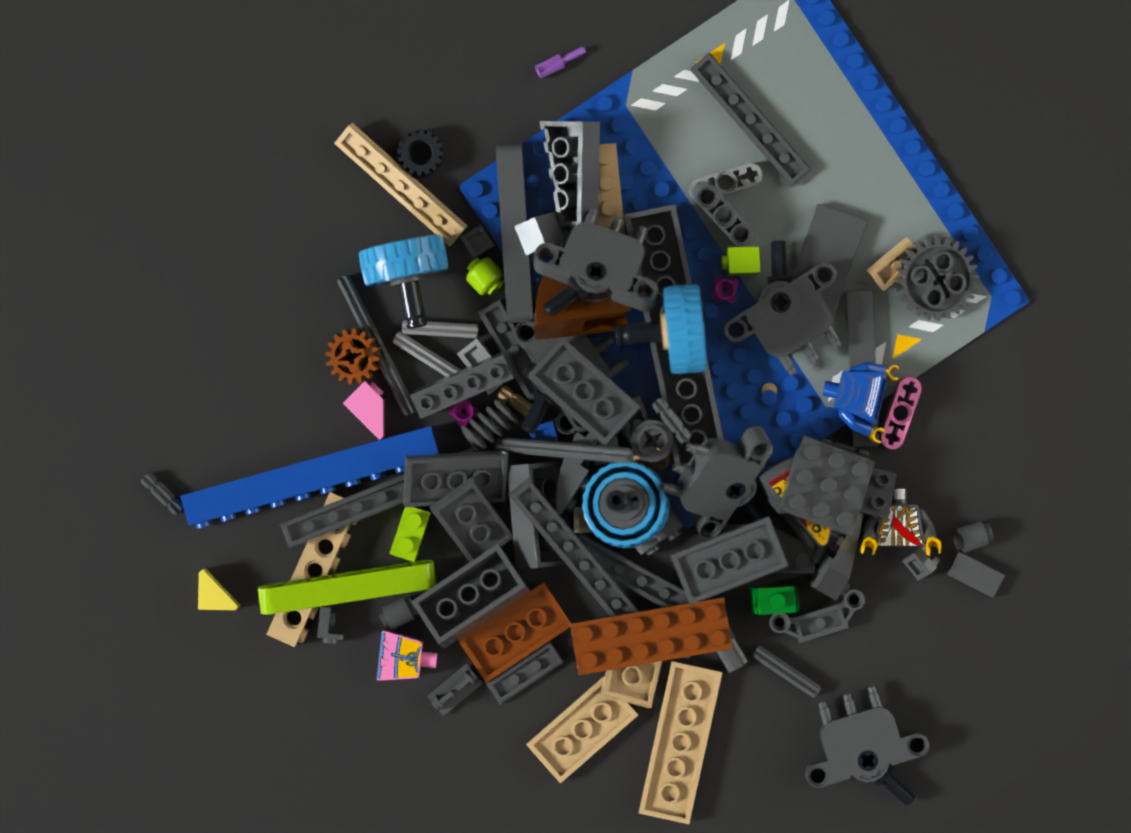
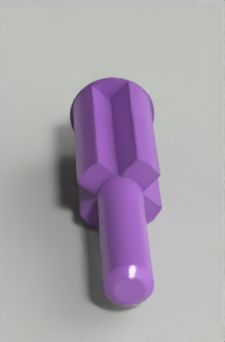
(556, 63)

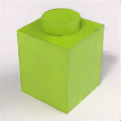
(741, 261)

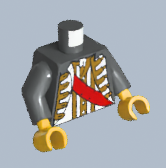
(905, 527)

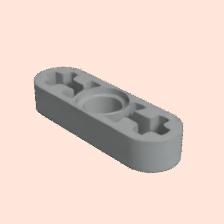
(741, 171)

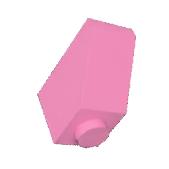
(368, 407)

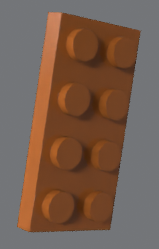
(515, 632)

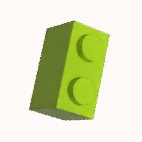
(410, 533)

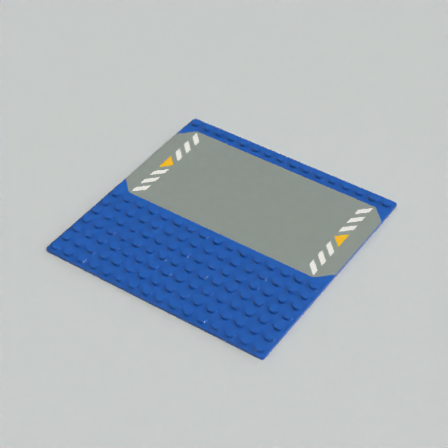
(863, 161)

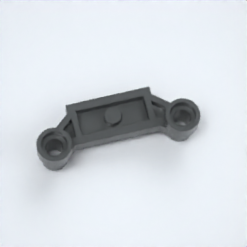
(821, 621)

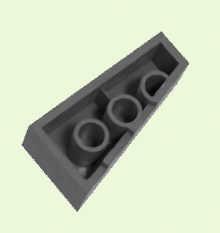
(574, 167)

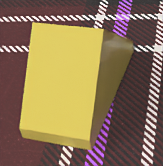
(213, 595)

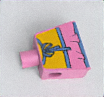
(402, 657)

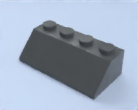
(530, 546)

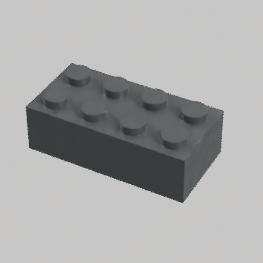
(470, 596)

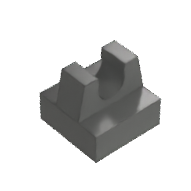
(920, 564)

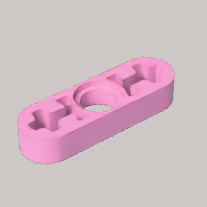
(899, 391)

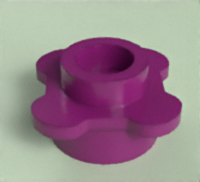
(728, 296)
(462, 419)

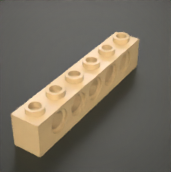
(281, 627)

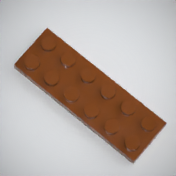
(651, 636)

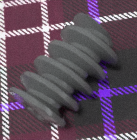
(489, 424)

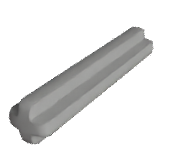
(443, 329)
(424, 354)

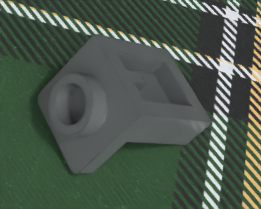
(327, 621)

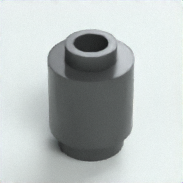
(973, 536)
(398, 613)

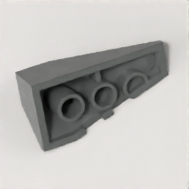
(836, 565)

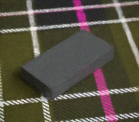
(975, 574)

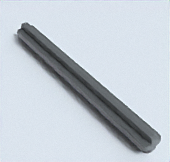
(386, 364)
(564, 450)

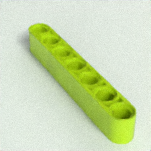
(346, 587)

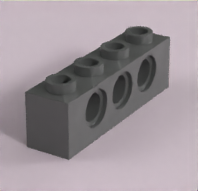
(464, 384)

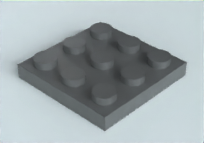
(826, 485)

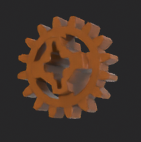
(355, 365)

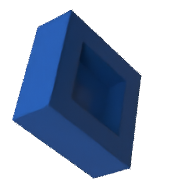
(545, 432)

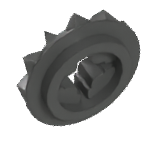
(653, 428)

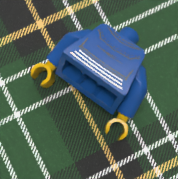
(861, 396)

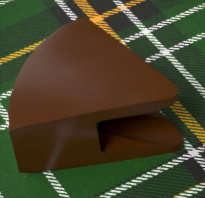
(578, 317)

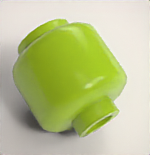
(485, 276)

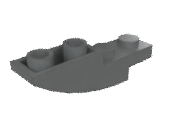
(573, 477)

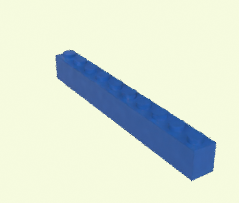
(305, 477)

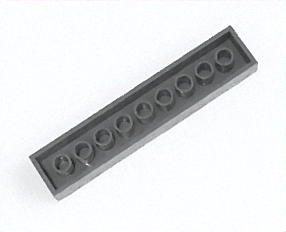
(666, 264)

